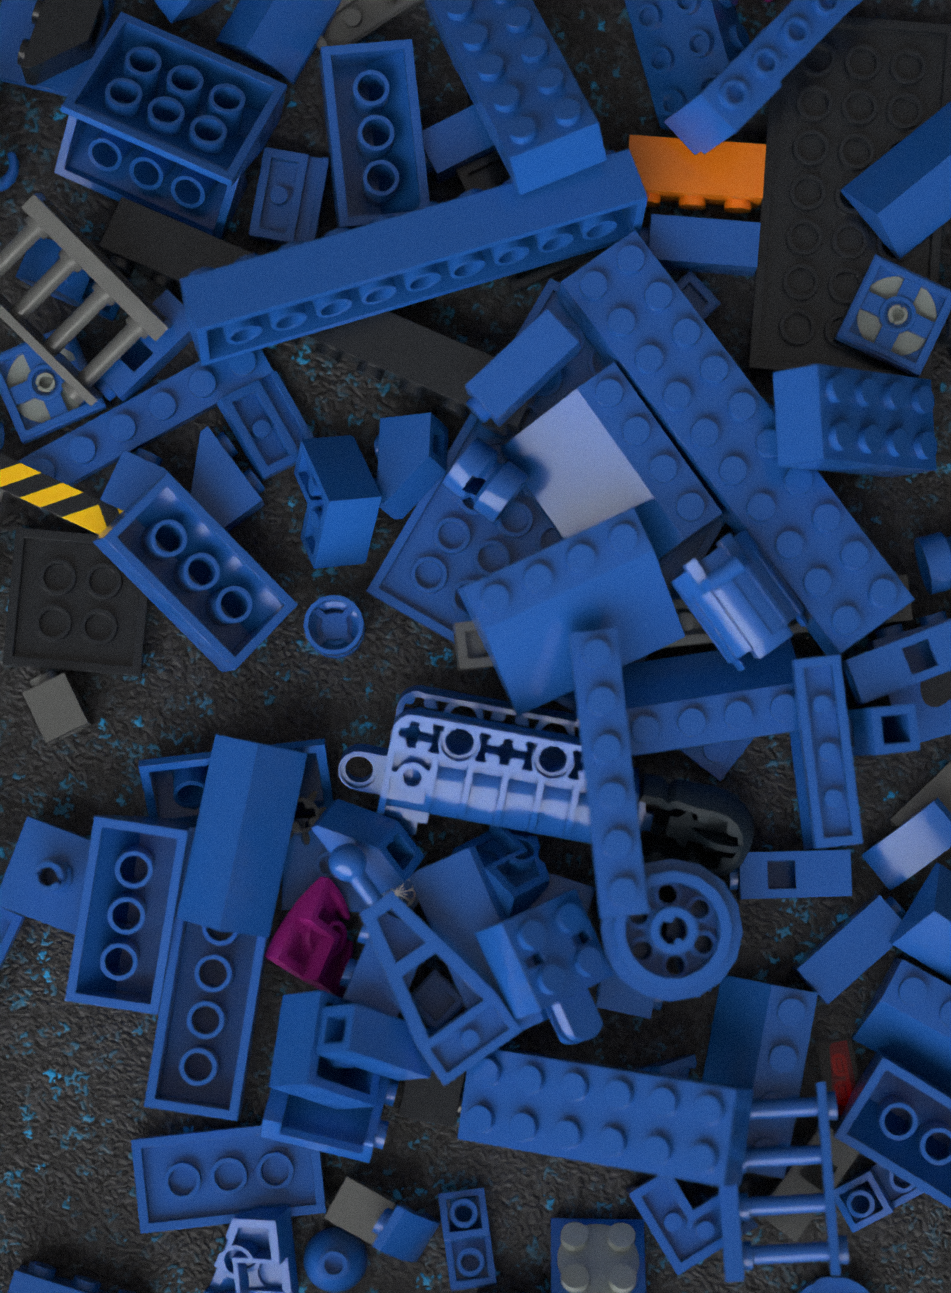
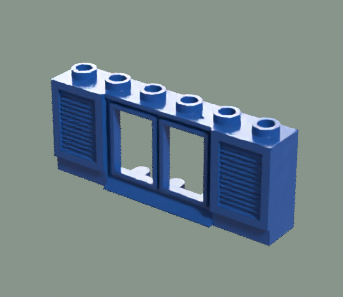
(755, 73)

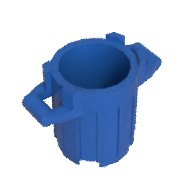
(739, 599)

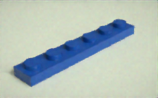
(145, 417)
(608, 773)

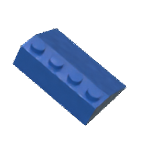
(177, 100)
(606, 455)
(577, 585)

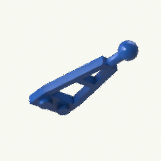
(468, 1035)

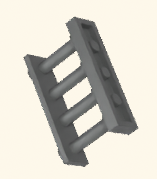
(108, 288)

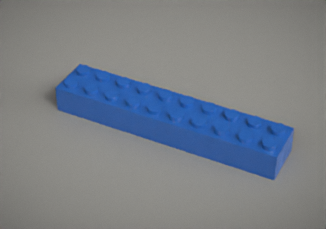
(409, 258)
(730, 442)

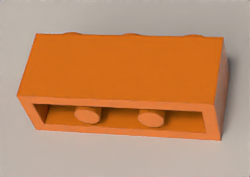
(723, 176)

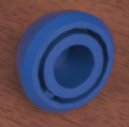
(335, 1260)

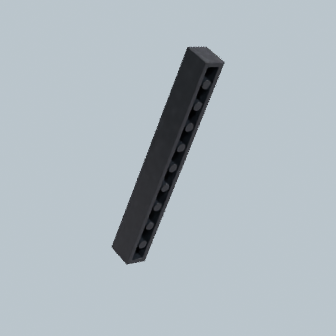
(378, 344)

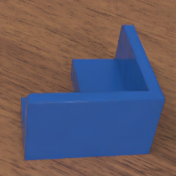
(339, 501)
(682, 1232)

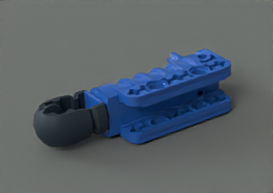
(530, 781)

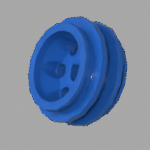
(700, 970)

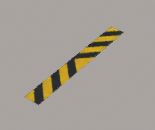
(55, 496)

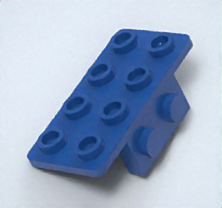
(684, 46)

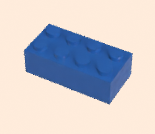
(854, 421)

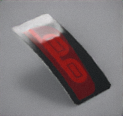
(838, 1069)

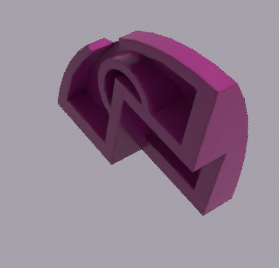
(313, 939)

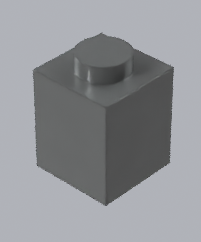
(56, 706)
(359, 1207)

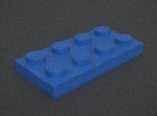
(221, 1173)

